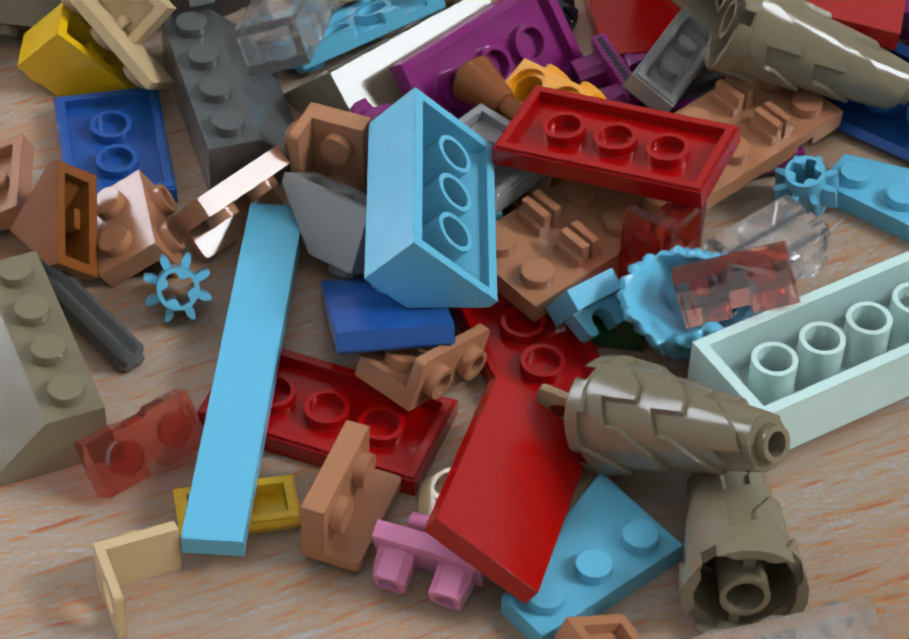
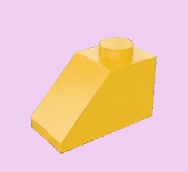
(67, 58)

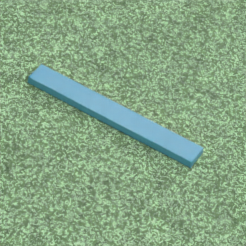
(243, 385)

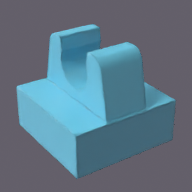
(586, 299)

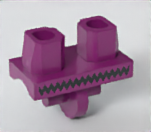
(606, 69)

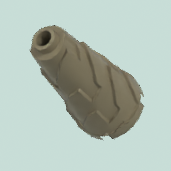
(804, 48)
(650, 421)
(738, 553)

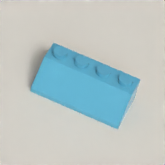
(430, 208)

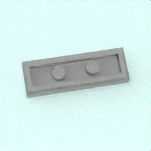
(670, 63)

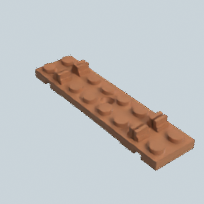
(577, 227)

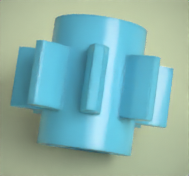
(808, 183)
(171, 301)

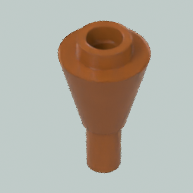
(481, 82)

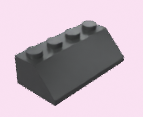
(223, 108)

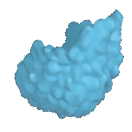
(652, 305)

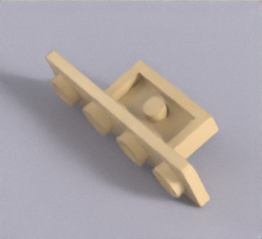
(124, 28)

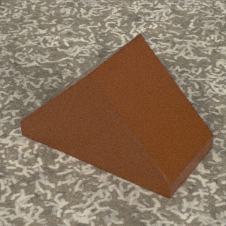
(62, 220)

